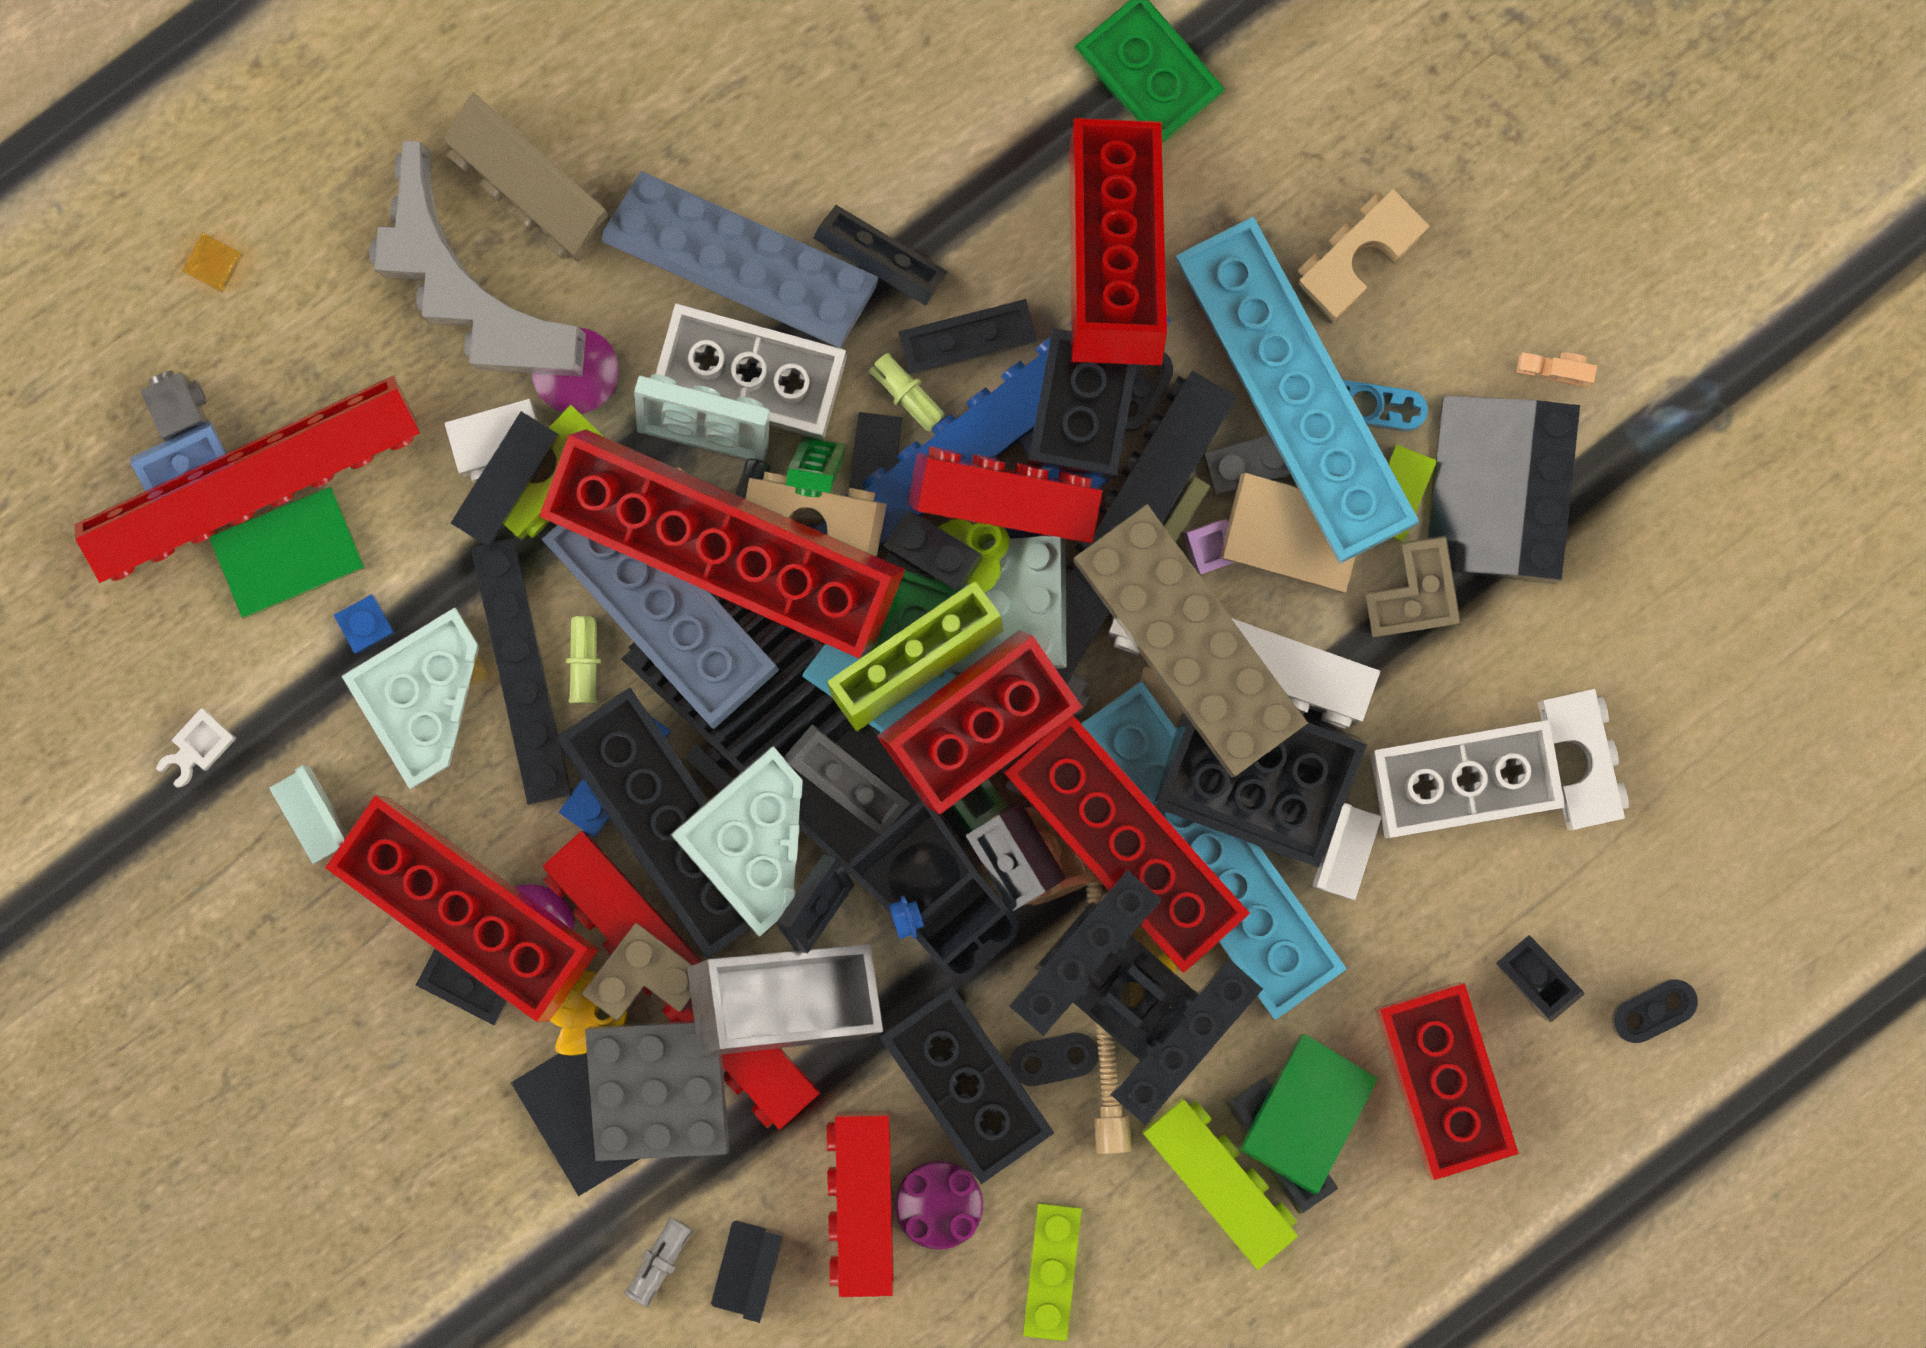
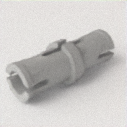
(658, 1262)

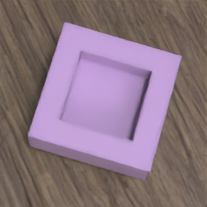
(1205, 546)

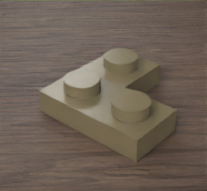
(1428, 597)
(638, 963)

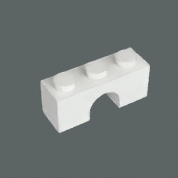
(1597, 794)

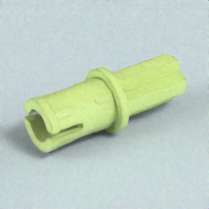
(907, 391)
(583, 659)

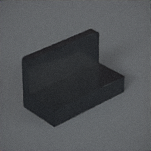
(1016, 857)
(747, 1270)

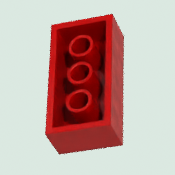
(1005, 497)
(979, 721)
(1446, 1081)
(863, 1204)

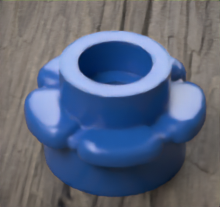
(906, 918)

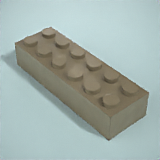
(1189, 641)

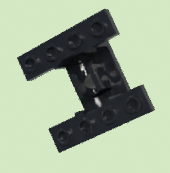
(1170, 1023)

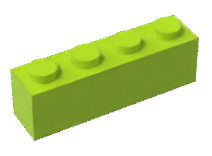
(915, 655)
(1220, 1183)

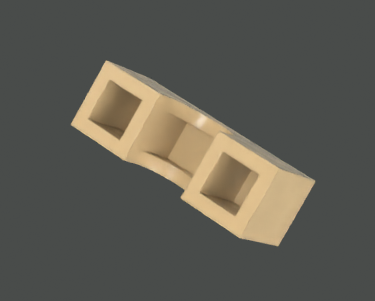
(1387, 226)
(849, 518)

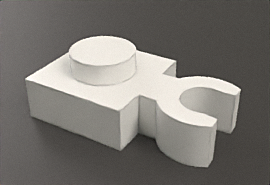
(199, 743)

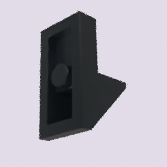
(1540, 979)

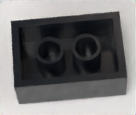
(1081, 412)

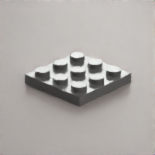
(654, 1092)

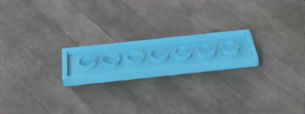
(1296, 390)
(1278, 938)

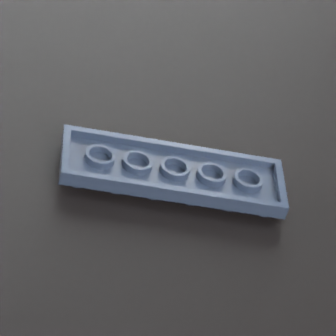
(740, 259)
(672, 623)

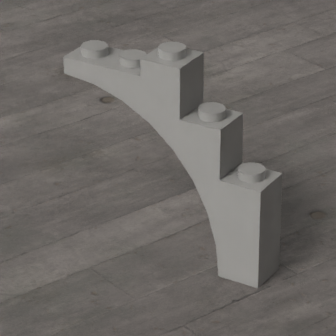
(420, 251)

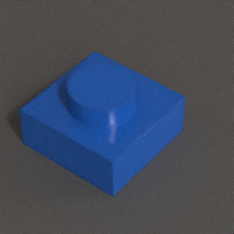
(364, 624)

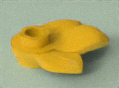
(576, 1015)

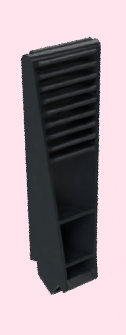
(911, 858)

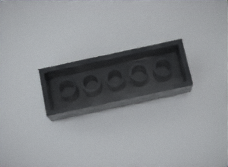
(647, 799)

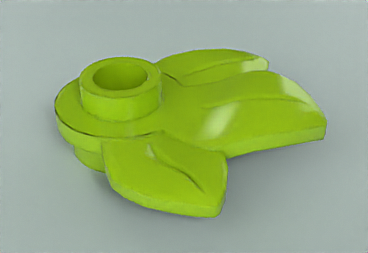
(974, 536)

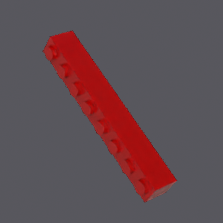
(246, 480)
(613, 906)

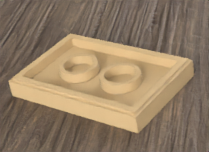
(1279, 535)

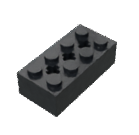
(960, 1113)

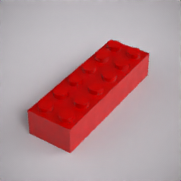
(1117, 242)
(1120, 830)
(462, 908)

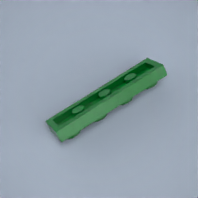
(815, 466)

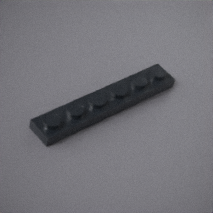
(521, 671)

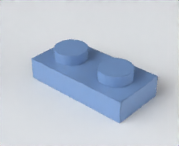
(177, 455)

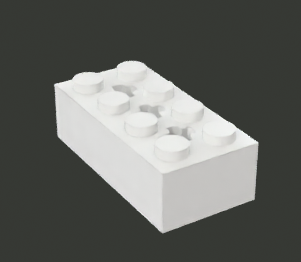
(777, 357)
(1490, 798)

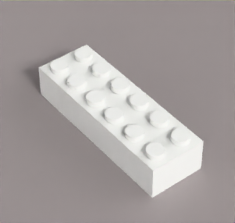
(1307, 674)

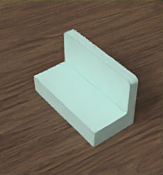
(310, 813)

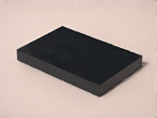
(561, 1109)

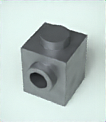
(174, 403)

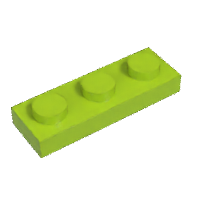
(1052, 1271)

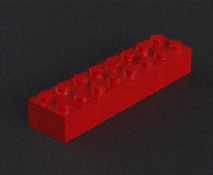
(721, 543)

